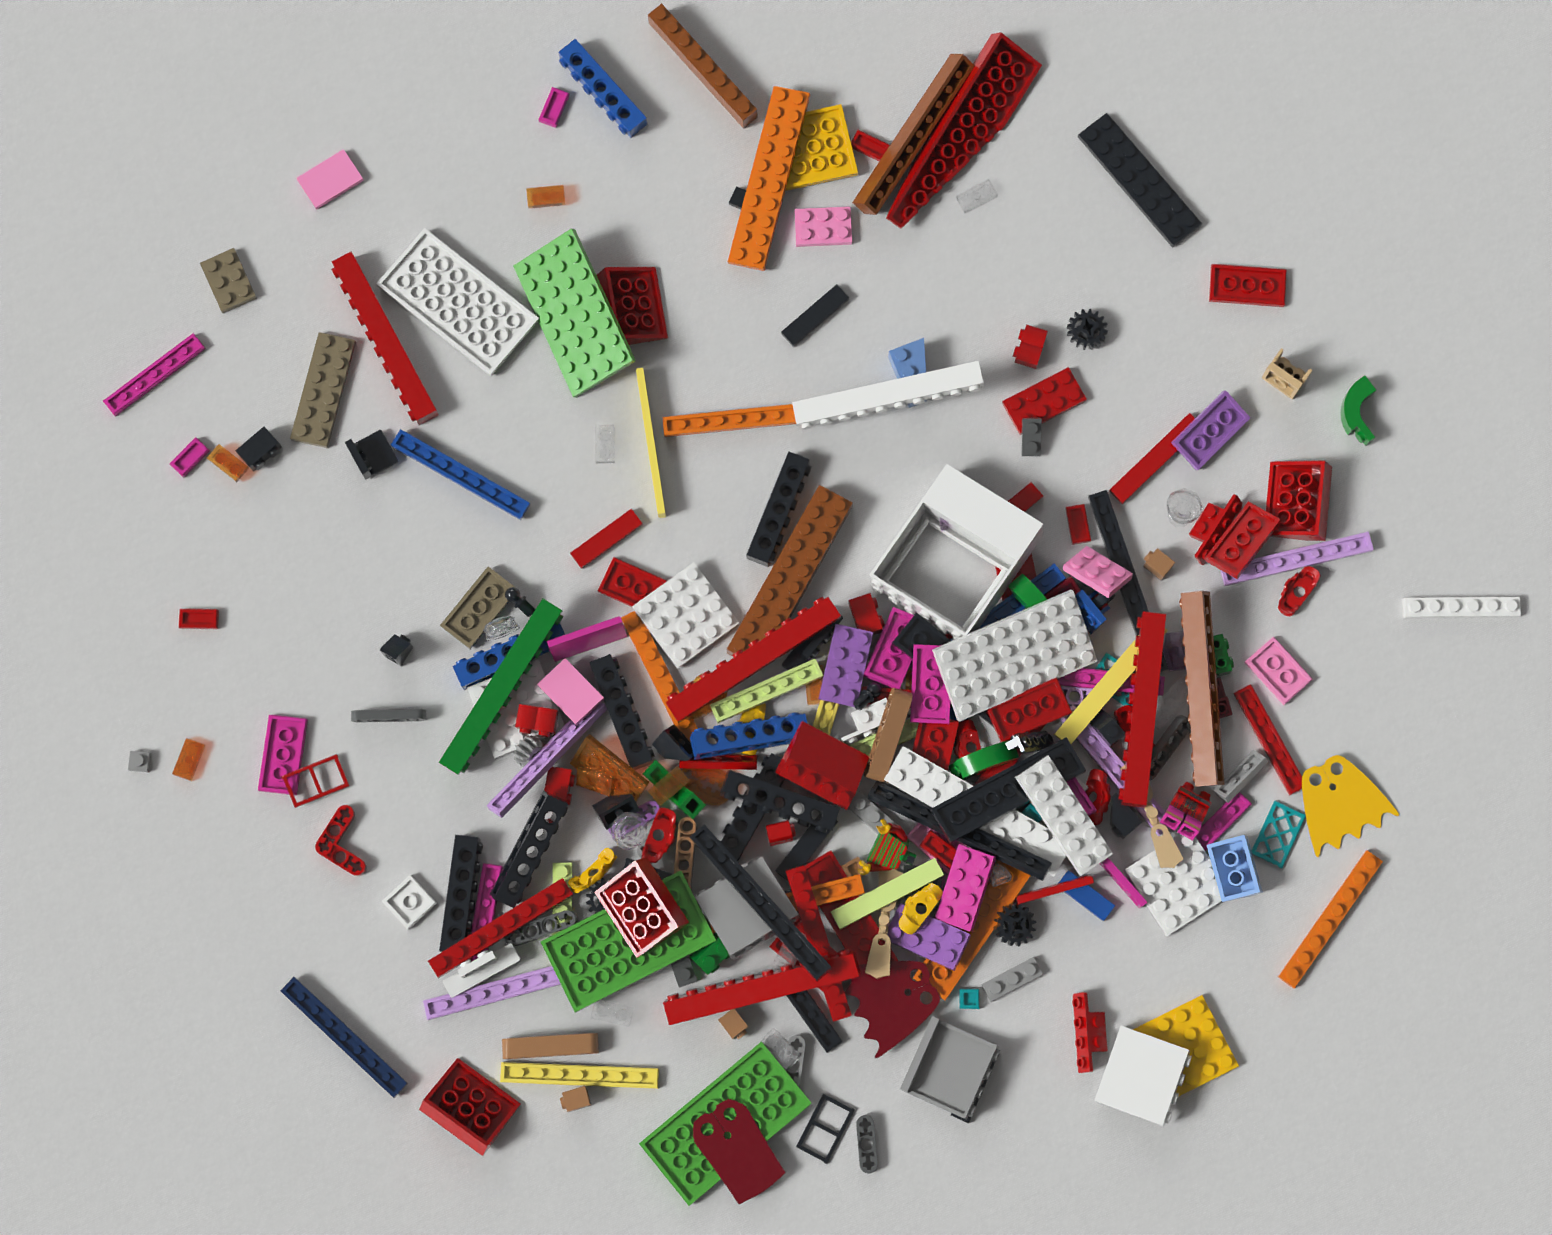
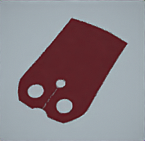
(744, 1159)

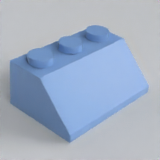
(1234, 868)

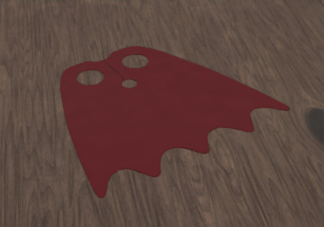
(886, 1006)

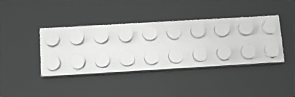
(935, 785)

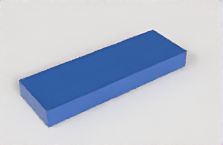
(1089, 898)

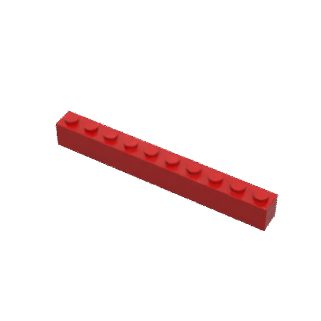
(385, 338)
(753, 659)
(1143, 709)
(757, 988)

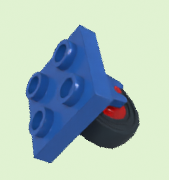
(1093, 608)

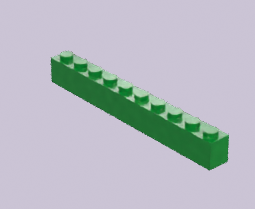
(500, 687)

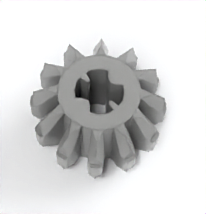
(527, 749)

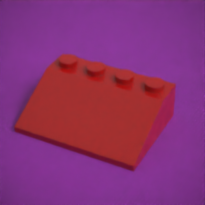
(635, 302)
(1300, 498)
(823, 765)
(641, 906)
(469, 1106)

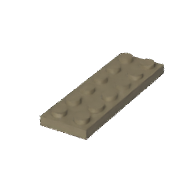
(323, 390)

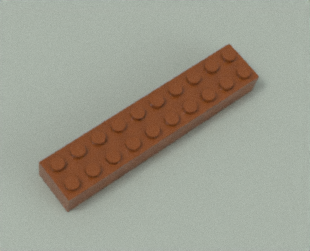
(794, 567)

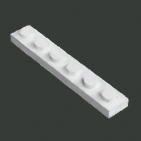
(1461, 607)

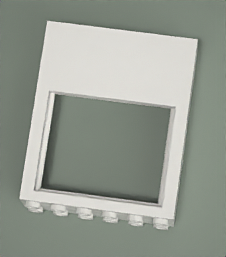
(977, 522)

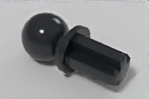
(513, 595)
(867, 696)

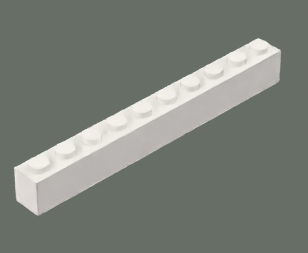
(888, 394)

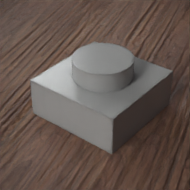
(139, 761)

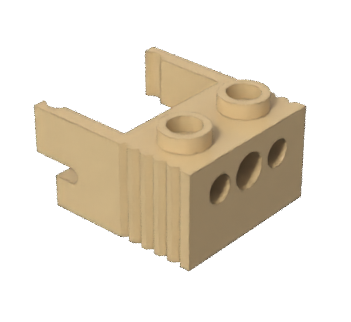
(1285, 376)

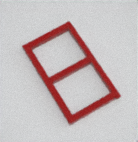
(310, 768)

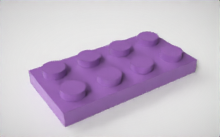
(1210, 430)
(845, 665)
(931, 940)

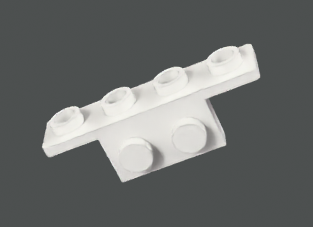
(867, 721)
(480, 969)

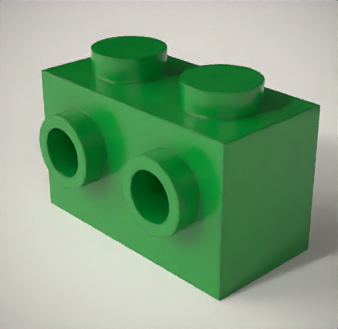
(1223, 662)
(711, 956)

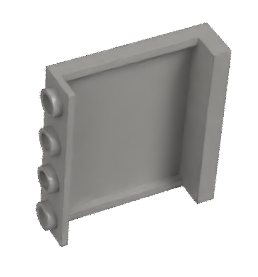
(734, 919)
(950, 1068)

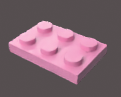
(823, 226)
(1097, 571)

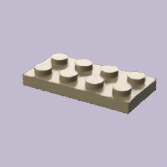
(477, 608)

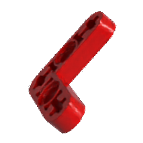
(334, 848)

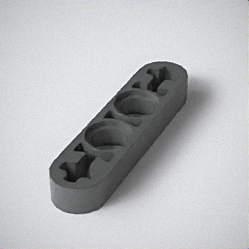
(396, 715)
(1164, 746)
(540, 925)

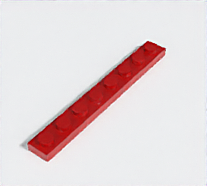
(500, 928)
(816, 936)

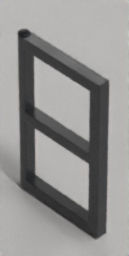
(838, 1135)

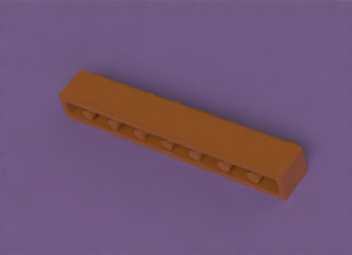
(702, 66)

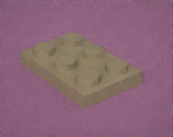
(228, 280)

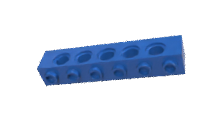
(575, 52)
(497, 650)
(742, 743)

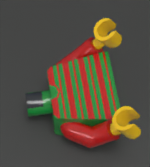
(887, 850)

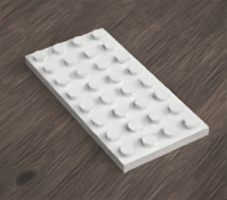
(457, 302)
(1014, 655)

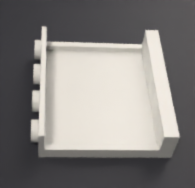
(1143, 1076)

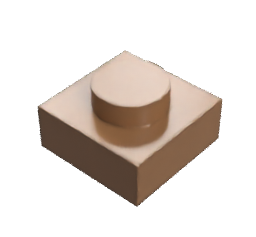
(851, 867)

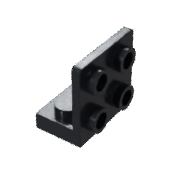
(372, 454)

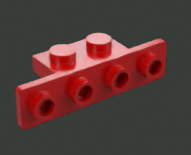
(1213, 524)
(1089, 1032)

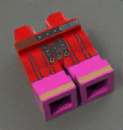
(1188, 803)

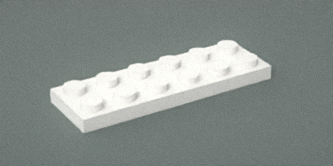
(1064, 815)

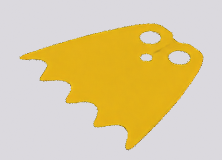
(1341, 810)

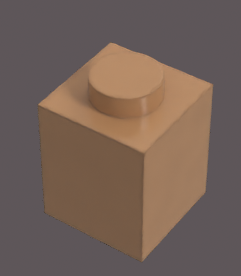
(1158, 563)
(734, 1024)
(575, 1099)

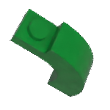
(1350, 410)
(1026, 592)
(983, 760)
(683, 799)

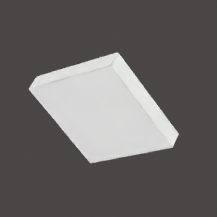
(409, 902)

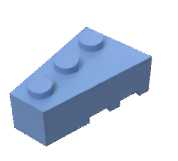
(908, 360)

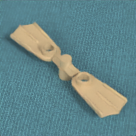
(1165, 847)
(879, 956)

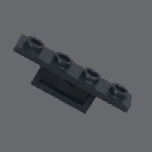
(809, 648)
(1030, 741)

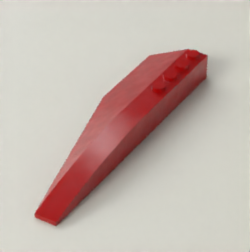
(969, 122)

